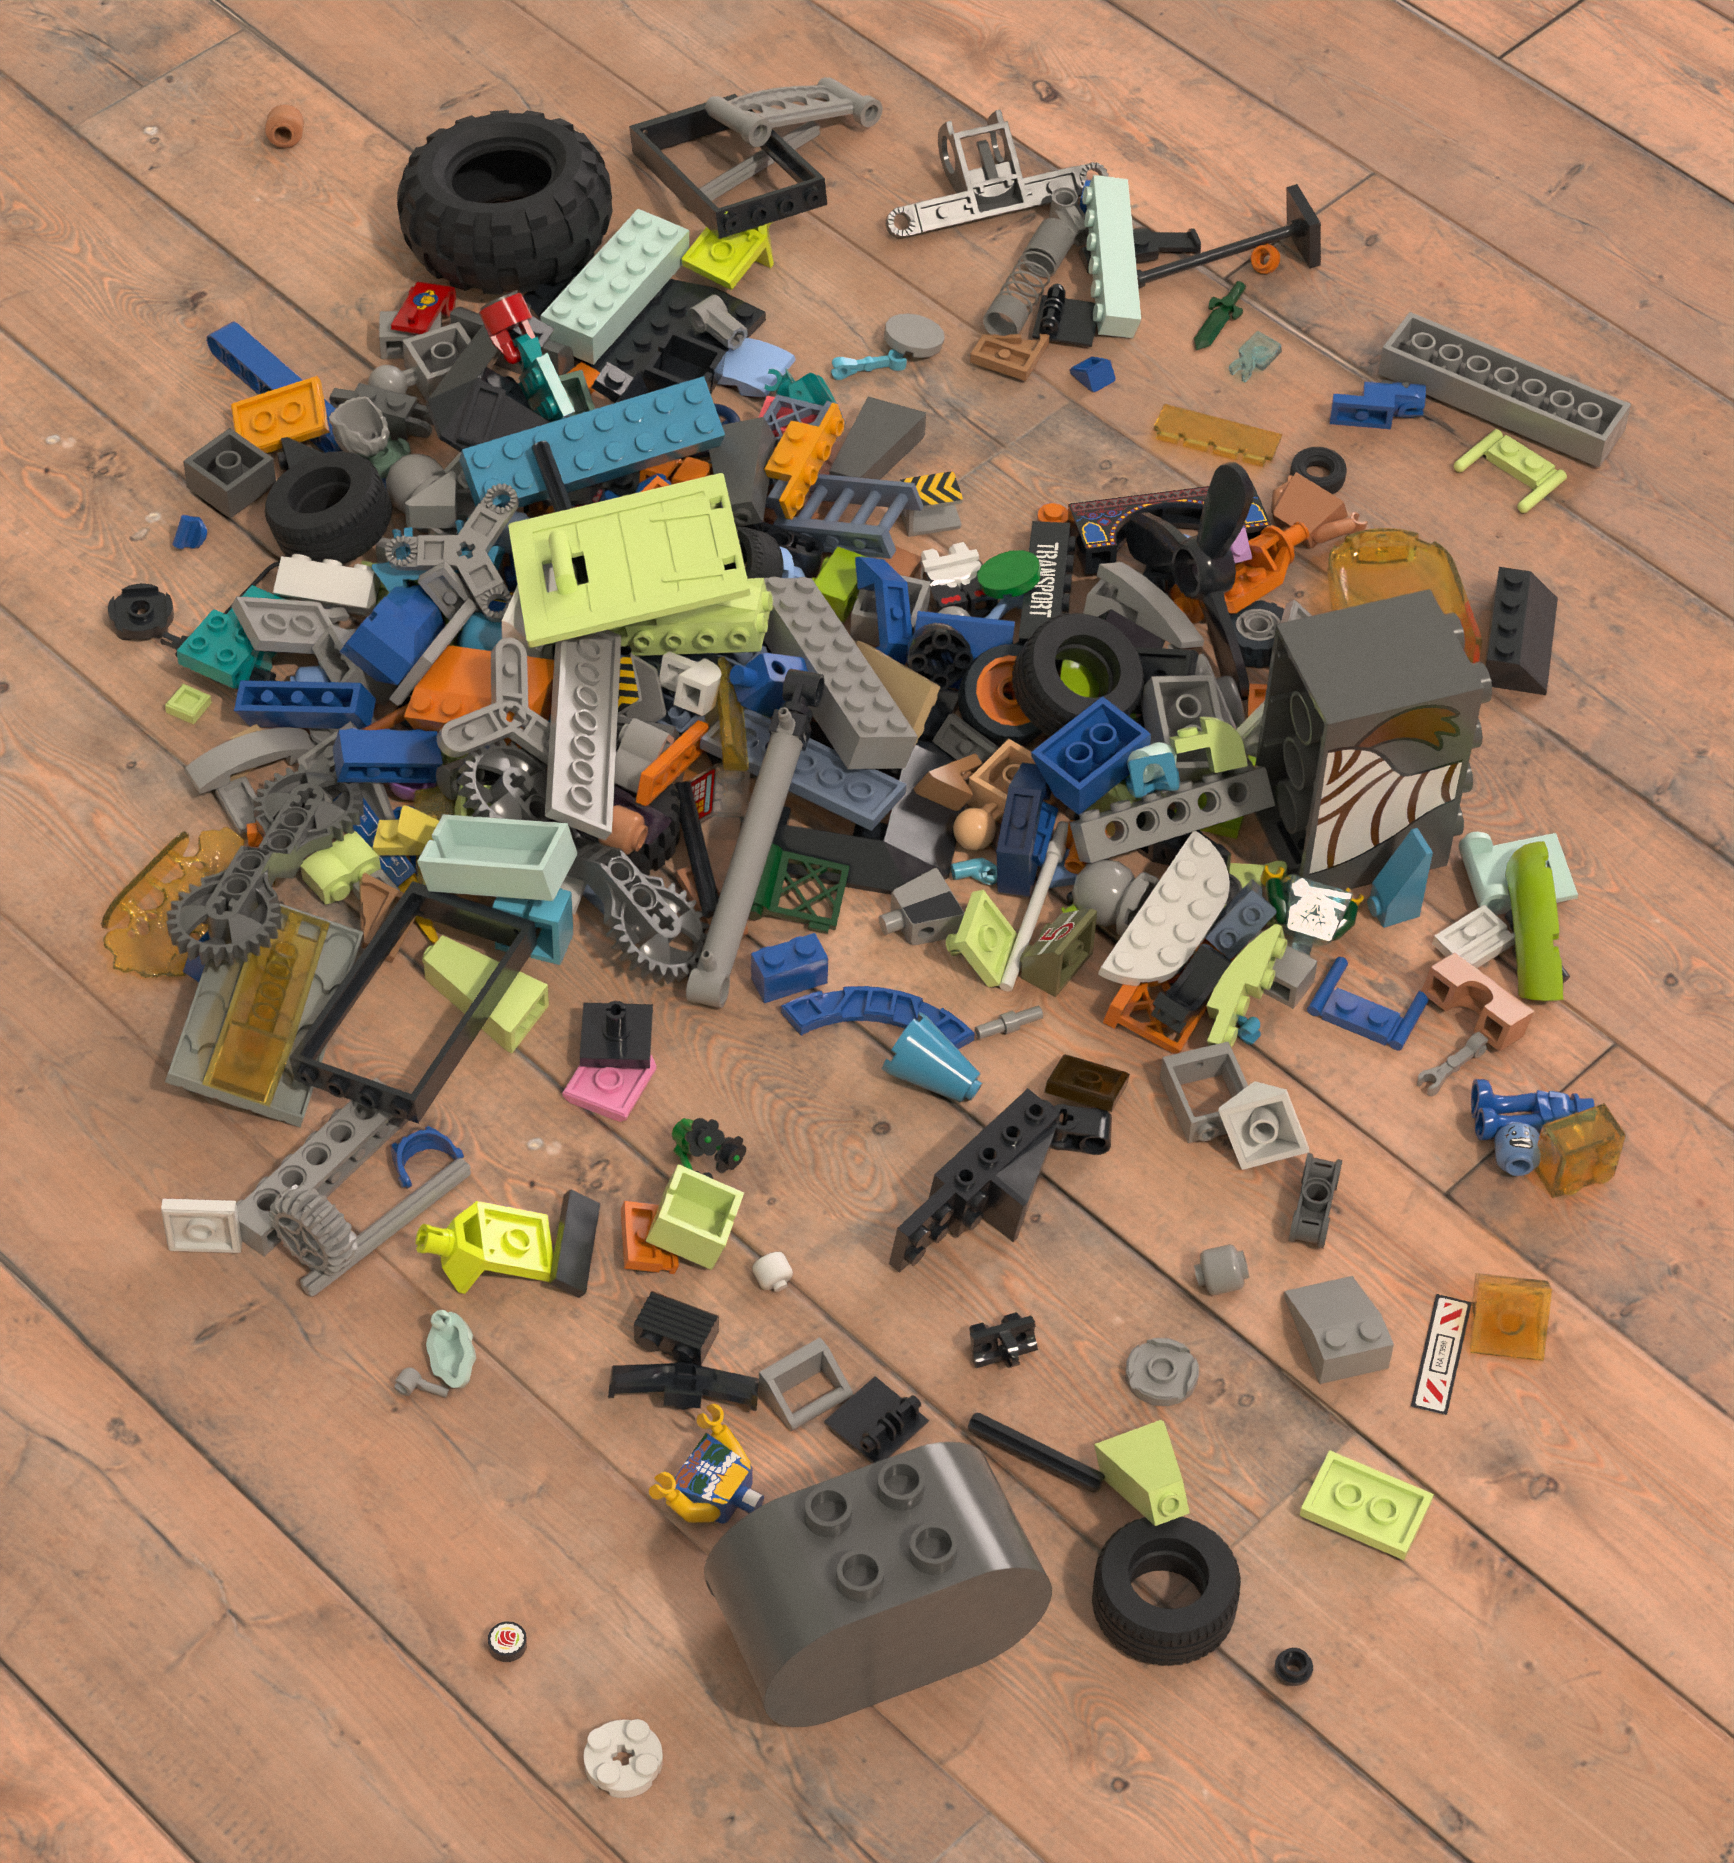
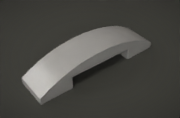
(246, 752)

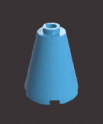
(932, 1062)

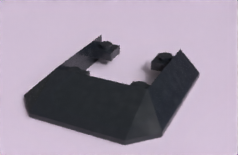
(452, 395)
(892, 853)

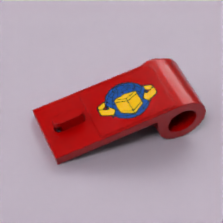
(423, 307)

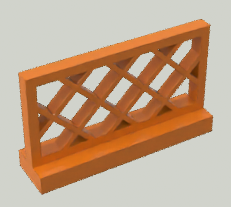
(1128, 1001)

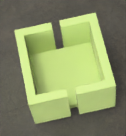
(695, 1217)

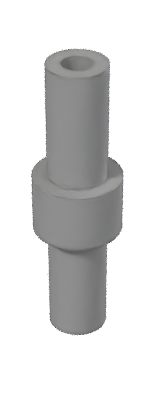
(1009, 1022)

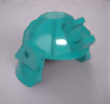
(809, 388)

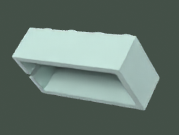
(497, 857)

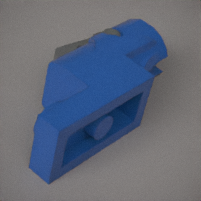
(1378, 404)

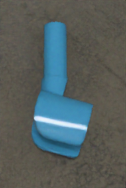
(1249, 1029)

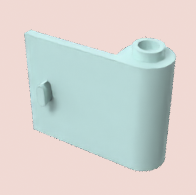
(1487, 868)

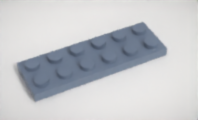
(821, 775)

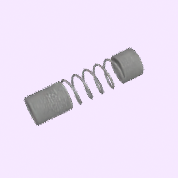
(1042, 258)

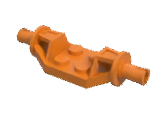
(1254, 577)

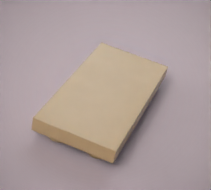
(908, 689)

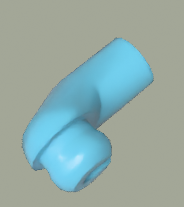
(976, 868)

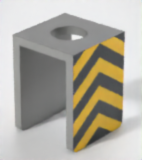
(939, 496)
(640, 690)

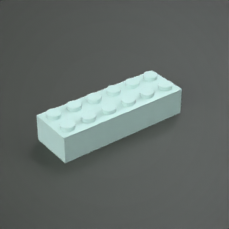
(616, 285)

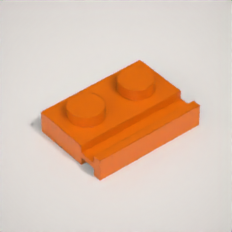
(637, 1253)

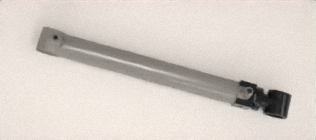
(789, 736)

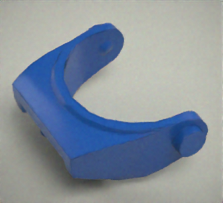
(416, 1142)

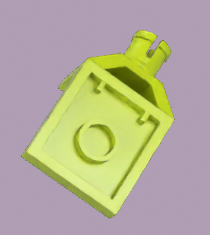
(729, 257)
(490, 1240)

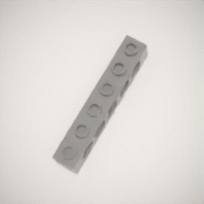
(1252, 796)
(336, 1163)

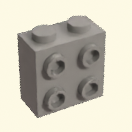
(342, 669)

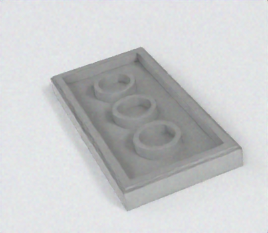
(433, 652)

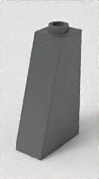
(879, 439)
(742, 461)

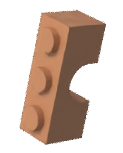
(1458, 983)

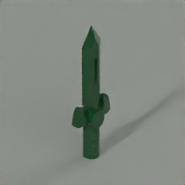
(1219, 316)

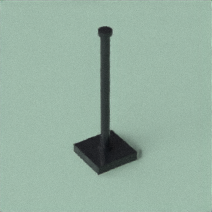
(1301, 226)

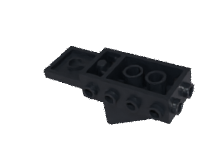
(984, 1180)

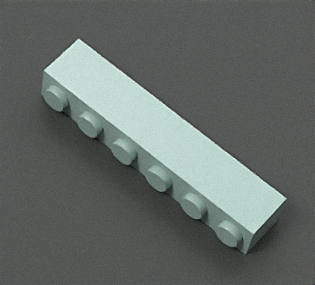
(1112, 256)

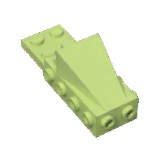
(716, 628)

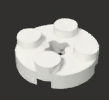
(627, 1737)

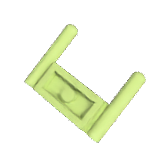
(1517, 462)

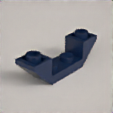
(1018, 831)

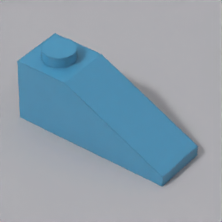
(1402, 882)

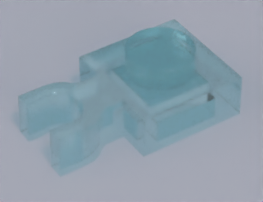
(1256, 352)

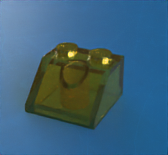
(1510, 1316)

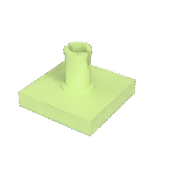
(984, 938)

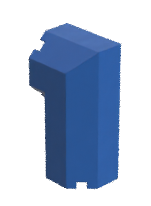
(395, 634)

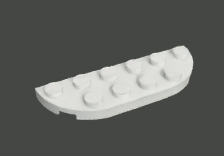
(1172, 917)

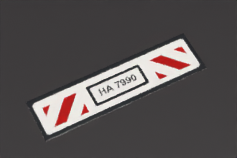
(1441, 1354)

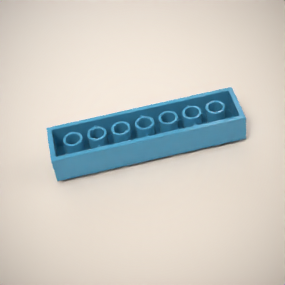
(598, 443)

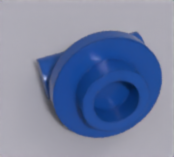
(190, 532)

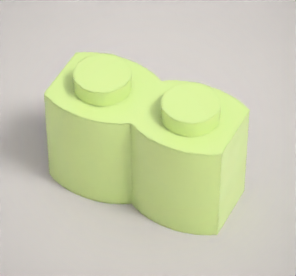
(337, 868)

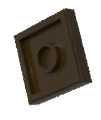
(1087, 1082)

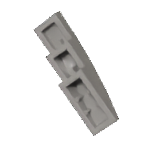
(1154, 608)

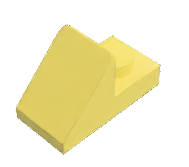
(404, 835)

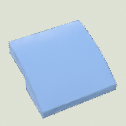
(749, 366)

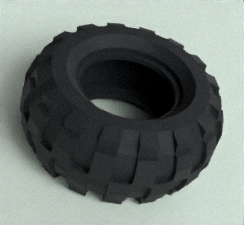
(512, 244)

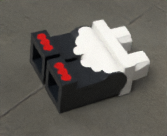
(955, 580)

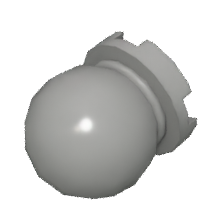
(410, 476)
(1112, 892)

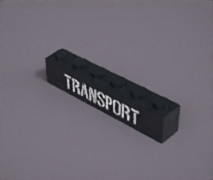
(1049, 597)

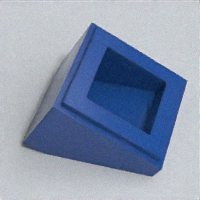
(1094, 373)

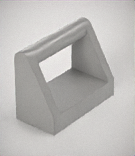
(793, 1371)

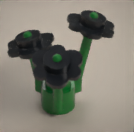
(704, 1137)

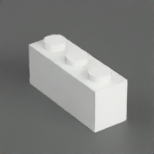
(328, 583)

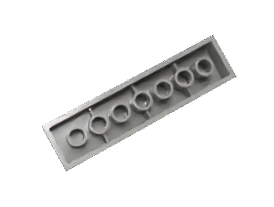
(1505, 389)
(855, 705)

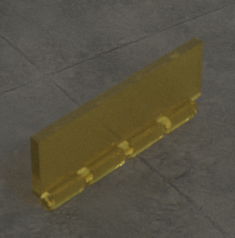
(1225, 435)

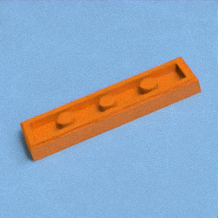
(671, 763)

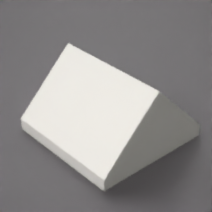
(1262, 1125)

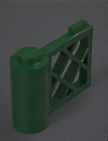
(771, 884)

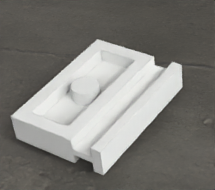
(1475, 937)

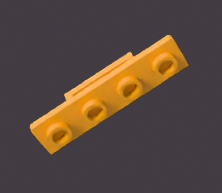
(801, 456)

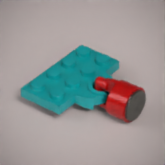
(538, 377)

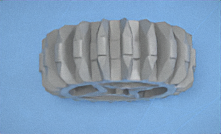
(313, 1229)

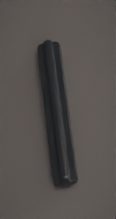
(1036, 1452)

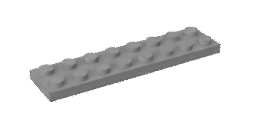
(584, 732)

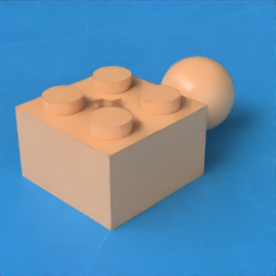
(989, 784)

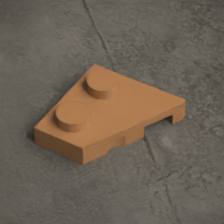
(1009, 354)
(376, 904)

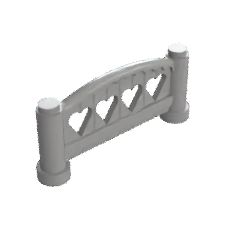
(757, 127)

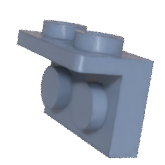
(1240, 920)

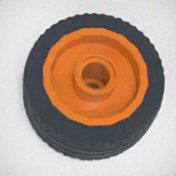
(983, 700)

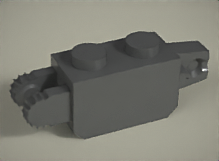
(401, 410)

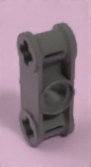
(1312, 1217)

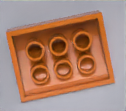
(462, 684)

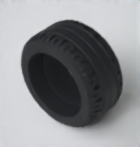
(760, 552)

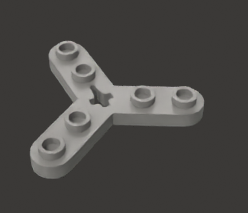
(489, 724)

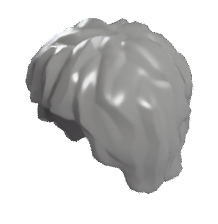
(360, 427)

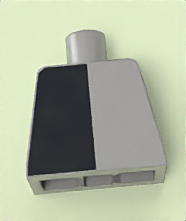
(923, 910)

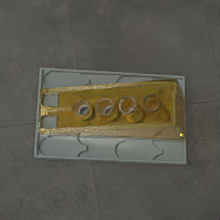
(257, 1013)

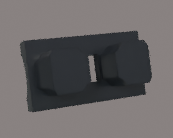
(1015, 1334)

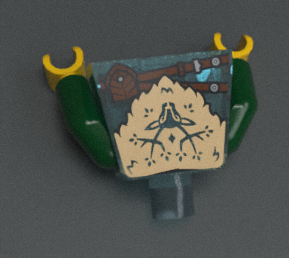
(1309, 909)

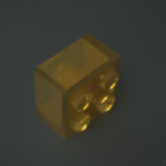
(1579, 1150)

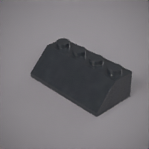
(1520, 632)

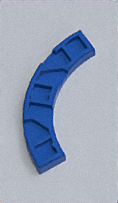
(873, 1005)

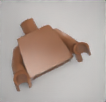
(1315, 508)

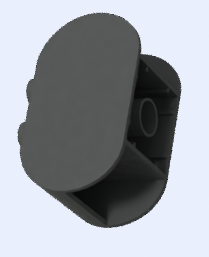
(877, 1583)

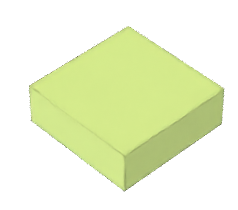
(188, 704)

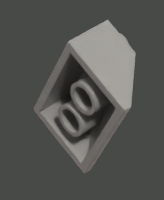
(1176, 704)

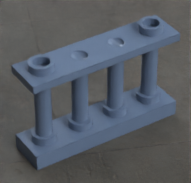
(854, 536)

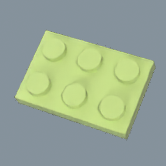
(1366, 1505)

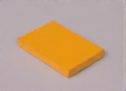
(288, 412)

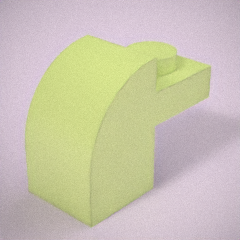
(1221, 741)

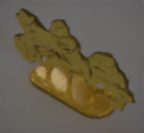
(153, 953)

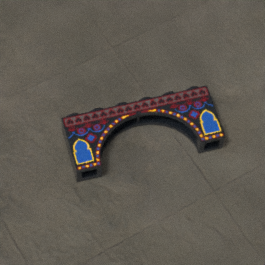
(1103, 523)

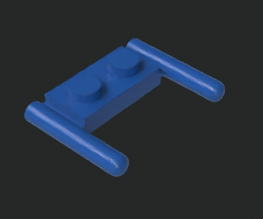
(1362, 1015)

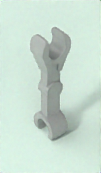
(1474, 1047)

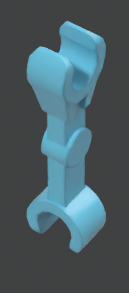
(846, 366)

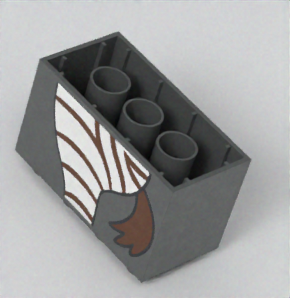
(1369, 735)

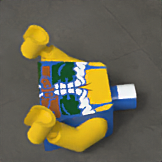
(712, 1479)

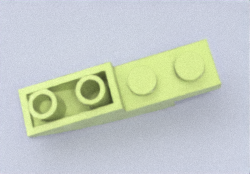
(1245, 976)

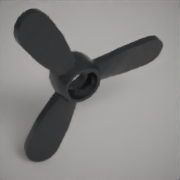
(1203, 562)

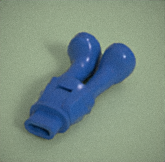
(1544, 1107)

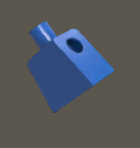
(762, 680)

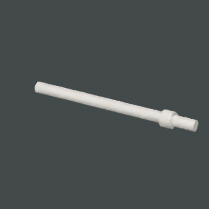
(1053, 856)

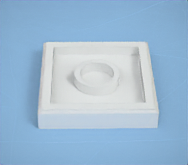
(201, 1225)

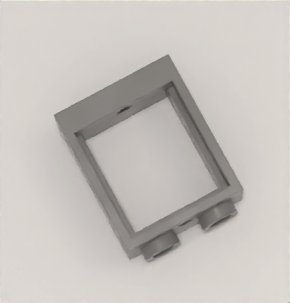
(1196, 1066)

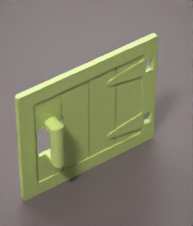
(641, 556)

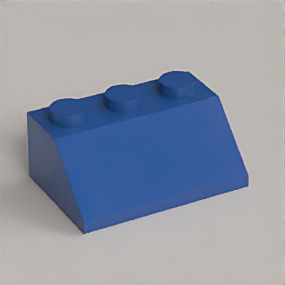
(979, 632)
(1089, 754)

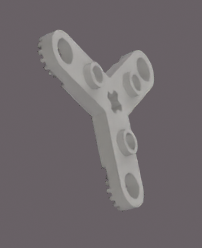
(478, 534)

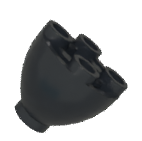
(939, 654)

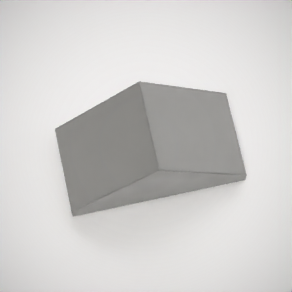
(434, 505)

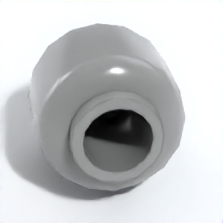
(1222, 1269)

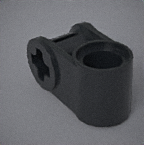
(1083, 1130)

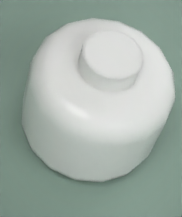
(773, 1271)

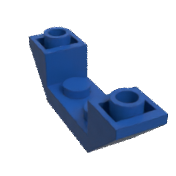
(891, 605)

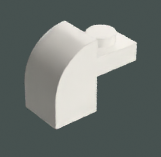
(693, 682)

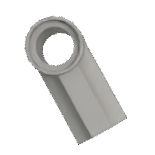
(1065, 208)
(714, 318)

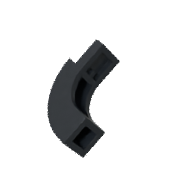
(1192, 990)

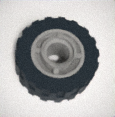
(1256, 631)

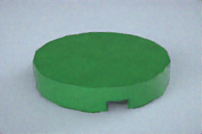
(1009, 573)

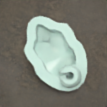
(451, 1348)

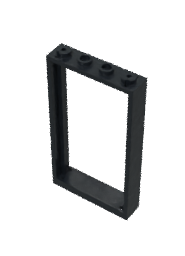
(741, 216)
(445, 909)

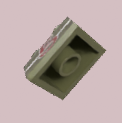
(1060, 951)

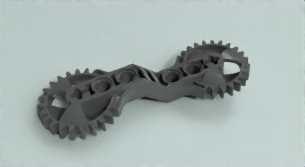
(239, 901)
(634, 903)

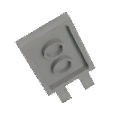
(285, 624)

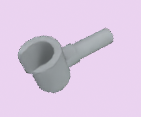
(411, 1379)

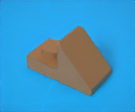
(949, 783)

